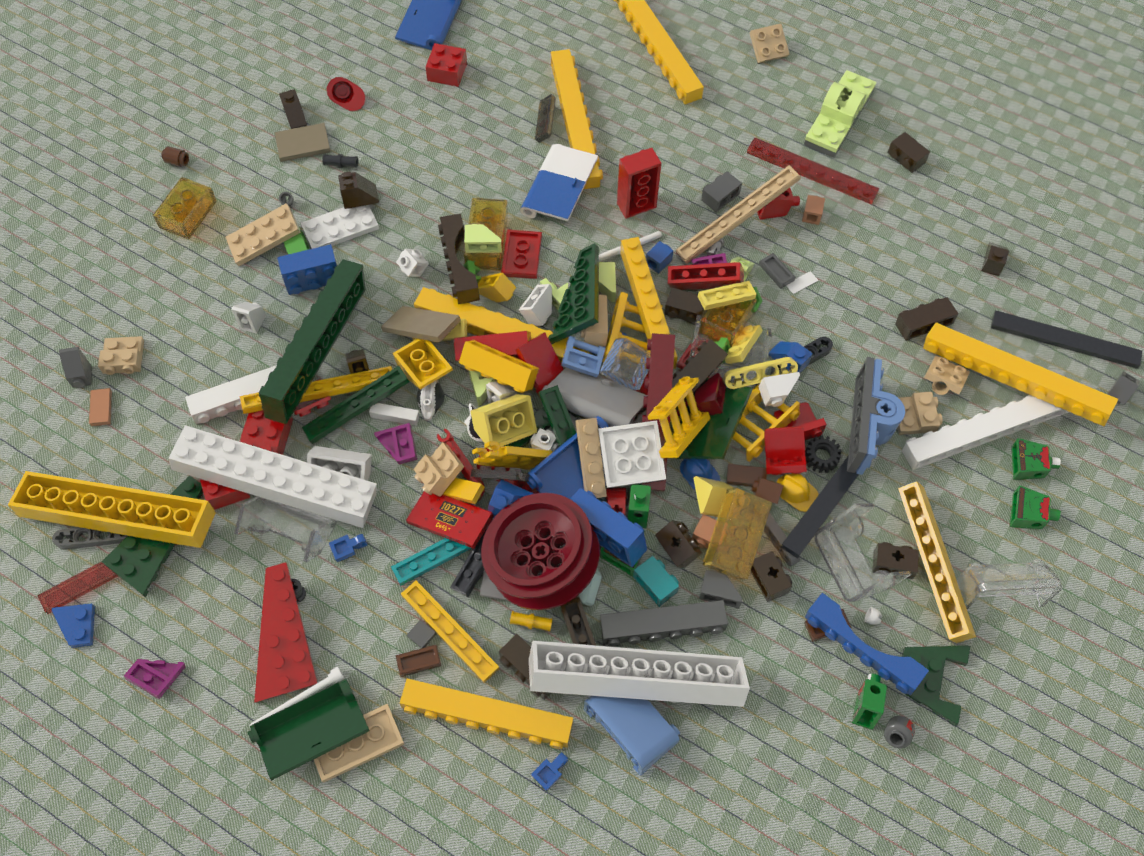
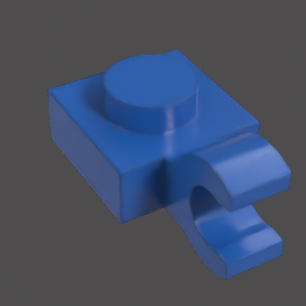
(344, 546)
(548, 773)

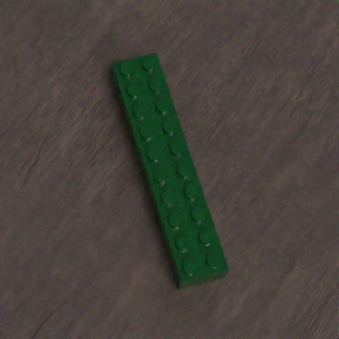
(312, 342)

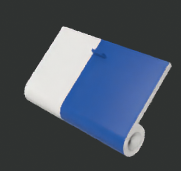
(559, 183)

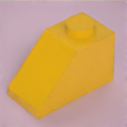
(496, 287)

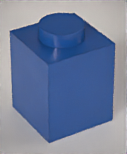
(659, 257)

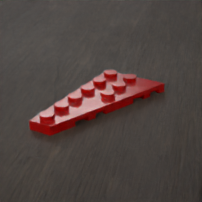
(283, 646)

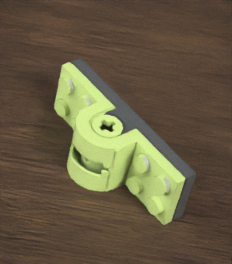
(839, 113)

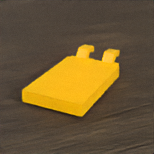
(509, 456)

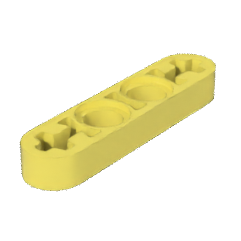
(760, 372)

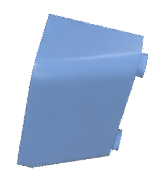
(635, 728)

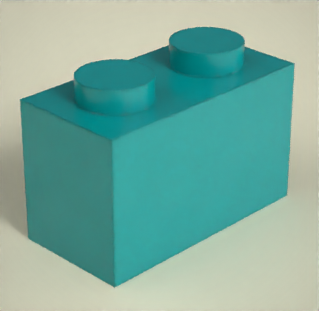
(656, 580)

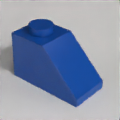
(794, 350)

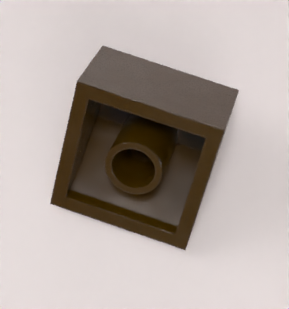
(357, 190)

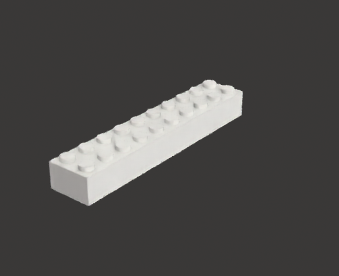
(273, 476)
(637, 674)

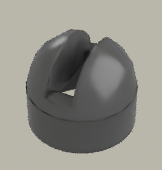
(282, 198)

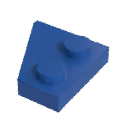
(76, 623)

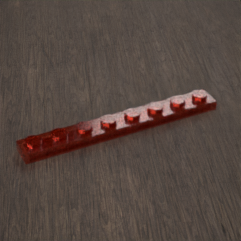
(813, 170)

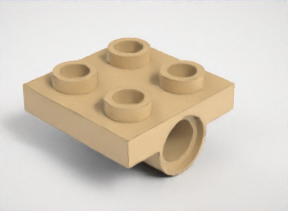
(769, 43)
(944, 371)

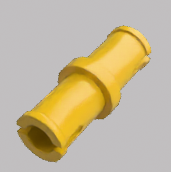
(531, 621)

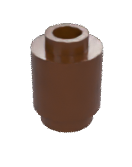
(175, 156)

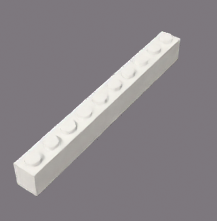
(978, 430)

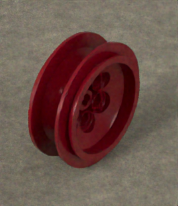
(528, 522)

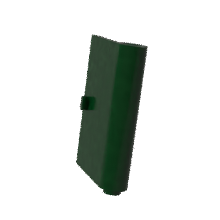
(718, 432)
(308, 729)

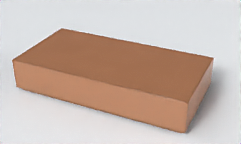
(100, 407)

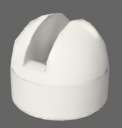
(873, 616)

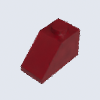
(711, 395)

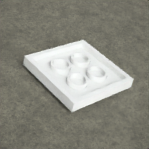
(631, 454)

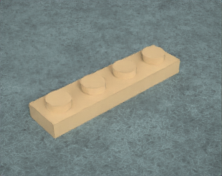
(591, 456)

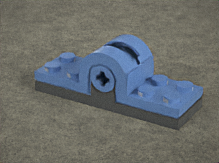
(873, 416)

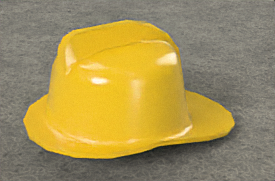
(797, 491)

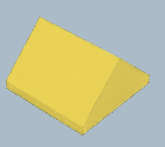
(710, 495)

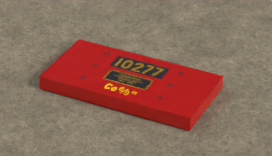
(450, 518)

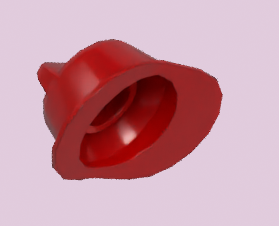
(345, 93)

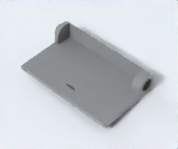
(598, 397)

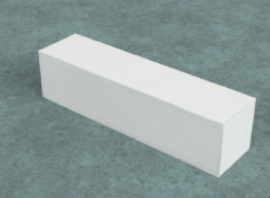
(394, 414)

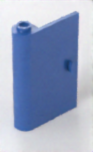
(429, 23)
(562, 469)

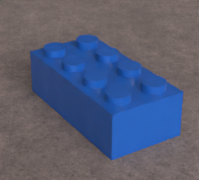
(612, 528)

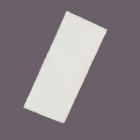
(802, 282)

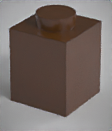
(767, 489)

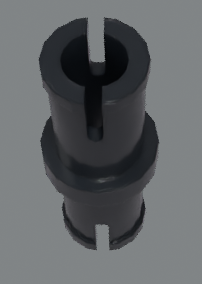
(340, 160)

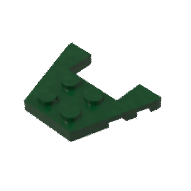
(929, 688)

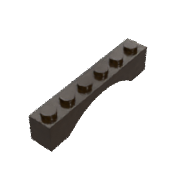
(464, 281)

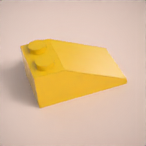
(421, 362)

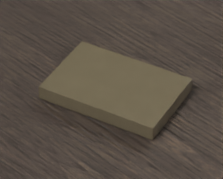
(302, 142)

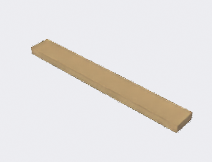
(738, 214)

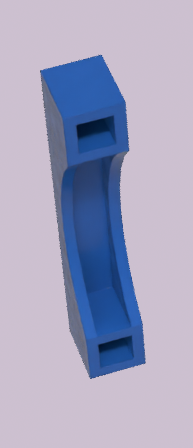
(902, 671)

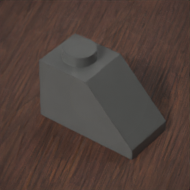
(76, 367)
(1124, 387)
(719, 587)

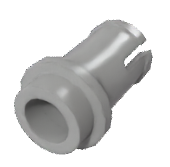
(715, 248)

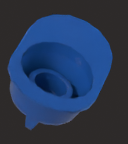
(698, 467)

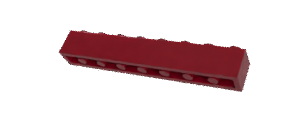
(658, 385)

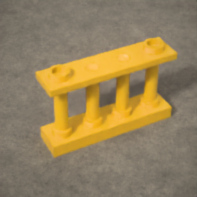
(619, 320)
(692, 422)
(755, 449)

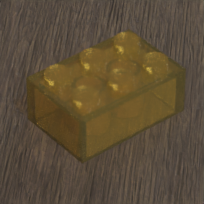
(185, 208)
(726, 321)

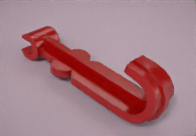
(449, 440)

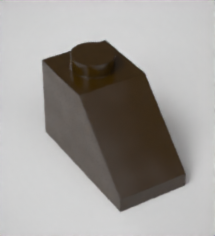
(293, 109)
(995, 259)
(357, 361)

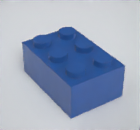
(307, 269)

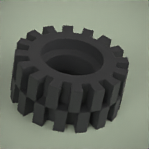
(825, 444)

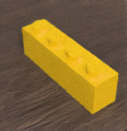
(498, 365)

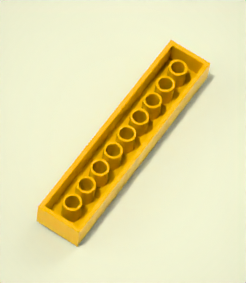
(112, 509)

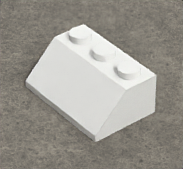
(342, 461)

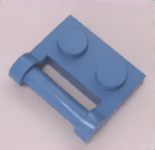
(580, 360)

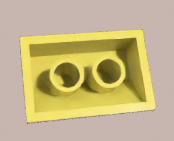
(505, 420)

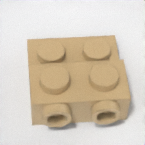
(121, 355)
(920, 414)
(438, 470)

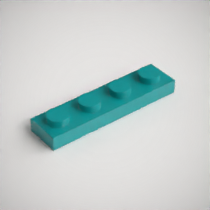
(427, 560)

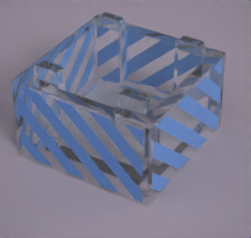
(626, 364)

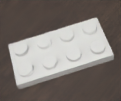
(339, 226)

